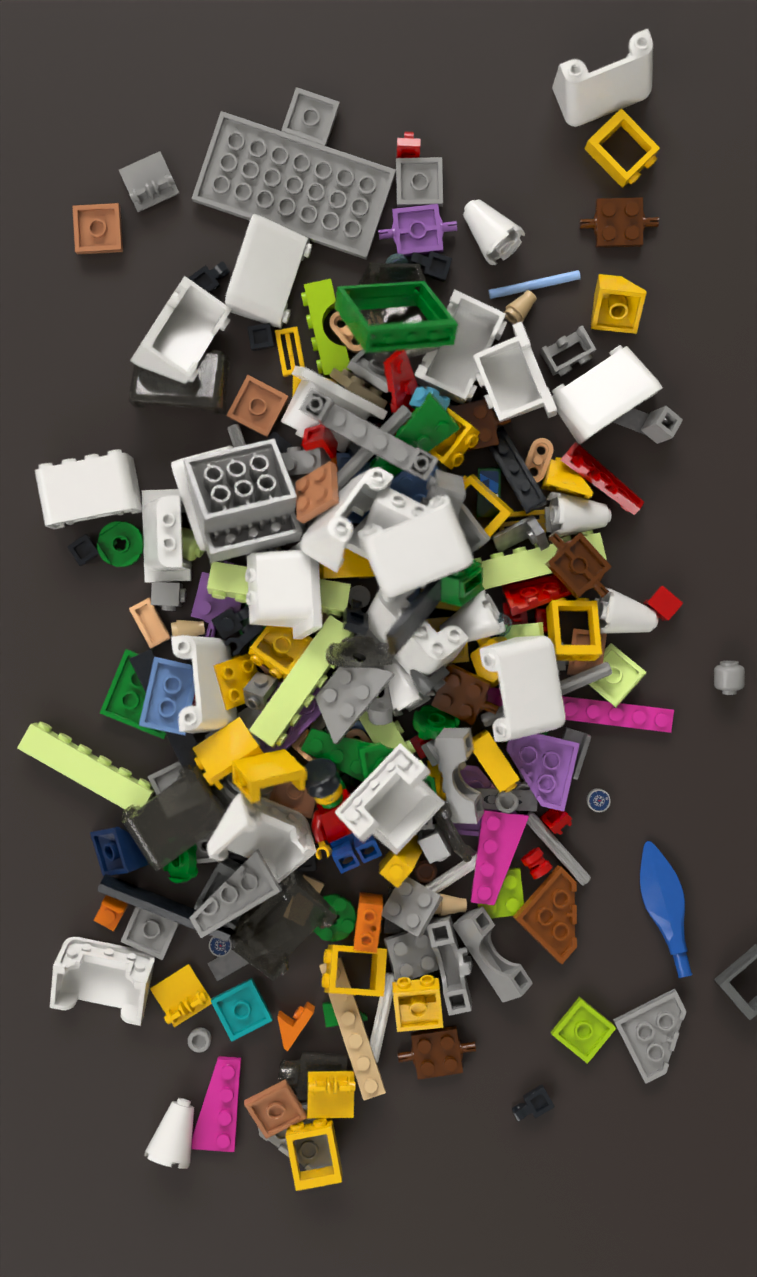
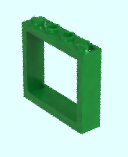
(437, 331)

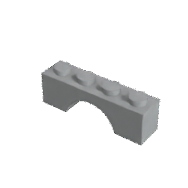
(453, 748)
(446, 950)
(505, 977)

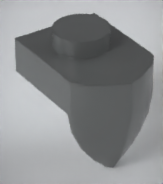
(425, 684)

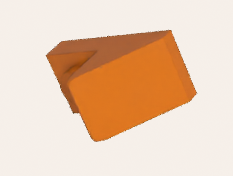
(110, 912)
(292, 1028)

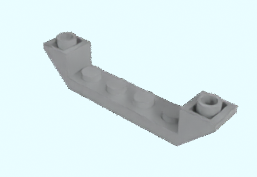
(368, 436)

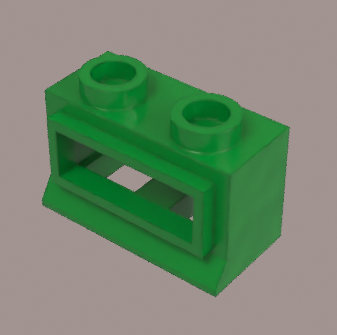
(454, 585)

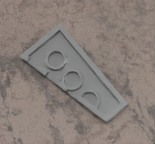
(241, 892)

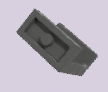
(221, 873)

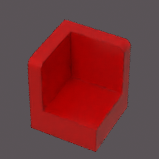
(318, 437)
(663, 603)

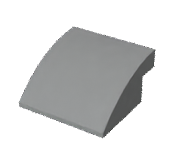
(242, 500)

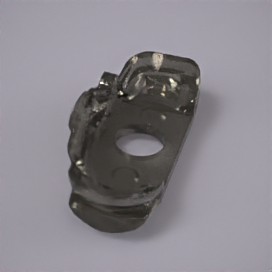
(342, 653)
(443, 819)

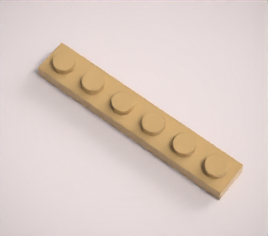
(355, 1036)

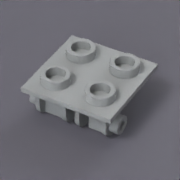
(149, 181)

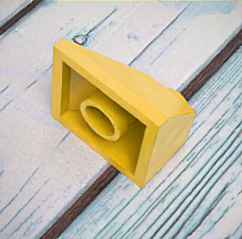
(617, 304)
(565, 480)

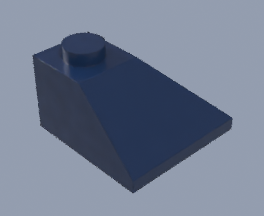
(117, 851)

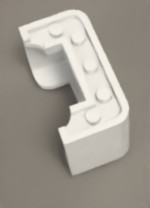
(453, 367)
(88, 488)
(425, 649)

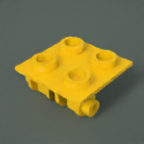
(233, 677)
(181, 995)
(330, 1094)

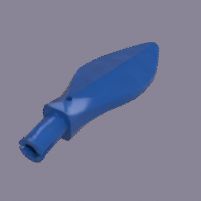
(665, 903)

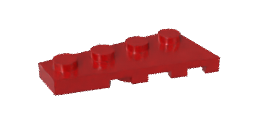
(400, 380)
(593, 471)
(533, 593)

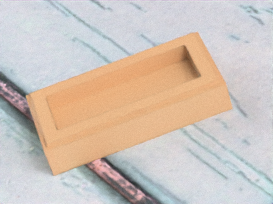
(150, 623)

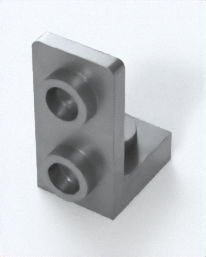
(520, 531)

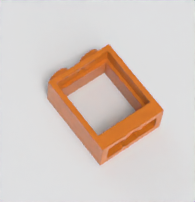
(368, 922)

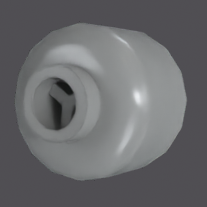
(729, 677)

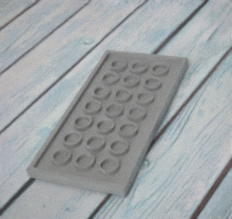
(294, 183)

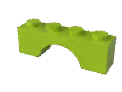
(321, 301)

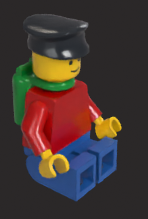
(330, 793)

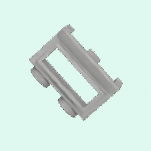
(564, 343)

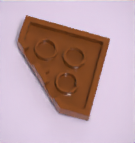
(552, 915)

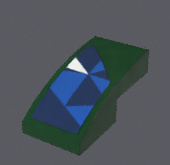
(492, 479)

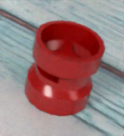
(536, 863)

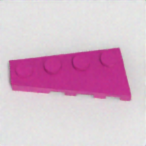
(495, 850)
(219, 1112)

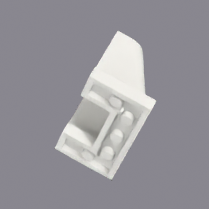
(513, 378)
(342, 397)
(386, 511)
(163, 537)
(284, 590)
(391, 801)

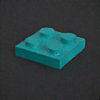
(241, 1009)

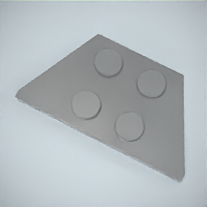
(348, 697)

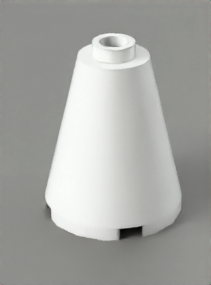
(492, 231)
(574, 514)
(624, 615)
(477, 618)
(403, 691)
(173, 1136)

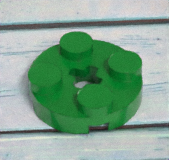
(107, 543)
(432, 721)
(184, 867)
(344, 924)

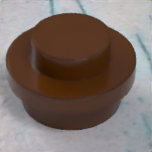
(425, 871)

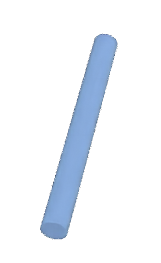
(534, 284)

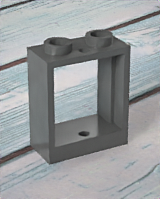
(748, 1009)

